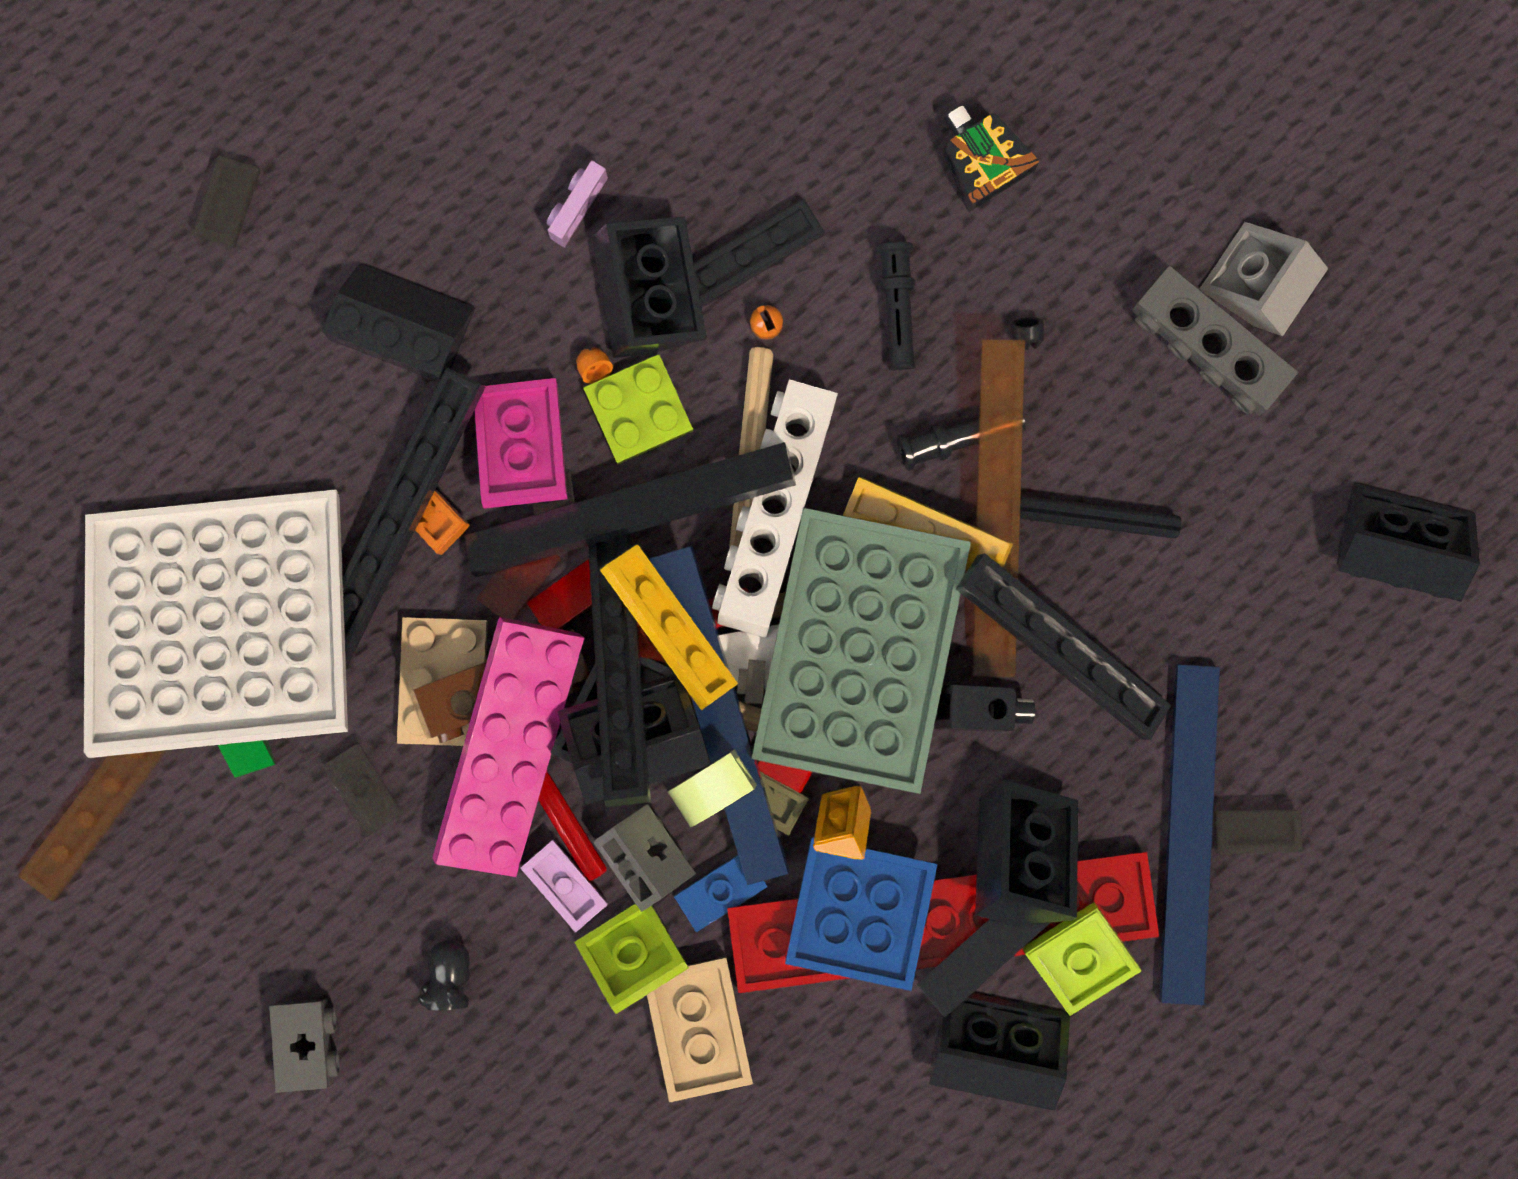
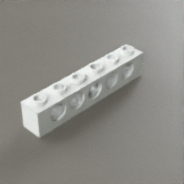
(754, 611)

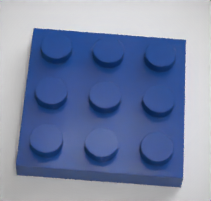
(862, 916)

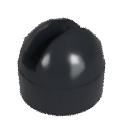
(1028, 330)

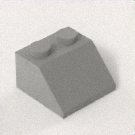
(1265, 277)

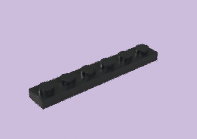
(1063, 646)

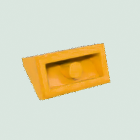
(843, 823)

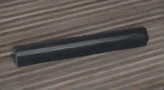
(1100, 517)

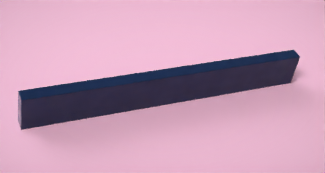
(726, 730)
(1189, 835)

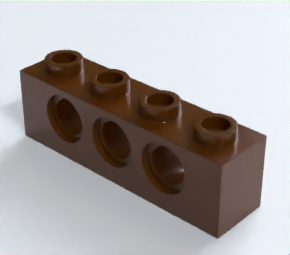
(434, 699)

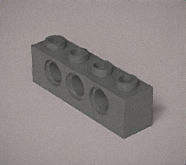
(1237, 344)

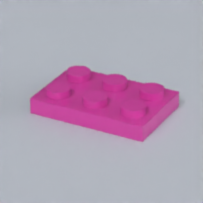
(520, 444)

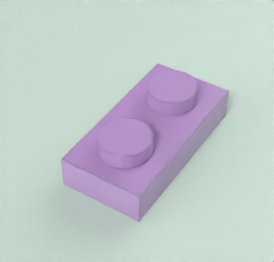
(585, 188)
(564, 885)

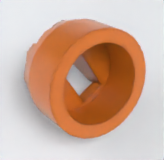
(758, 324)
(593, 365)

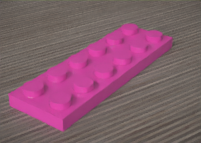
(507, 747)

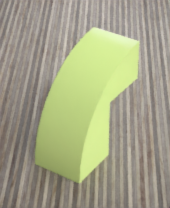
(712, 788)

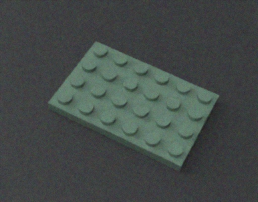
(861, 651)

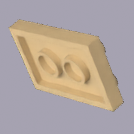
(429, 653)
(699, 1032)

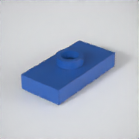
(715, 892)

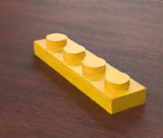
(884, 506)
(669, 626)

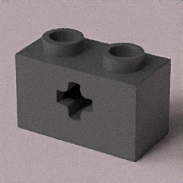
(644, 857)
(291, 1066)

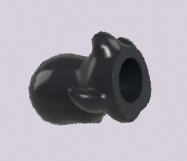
(449, 973)

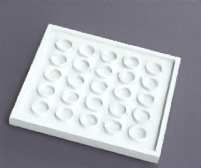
(214, 624)

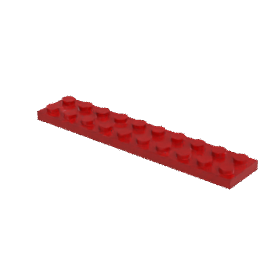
(1115, 883)

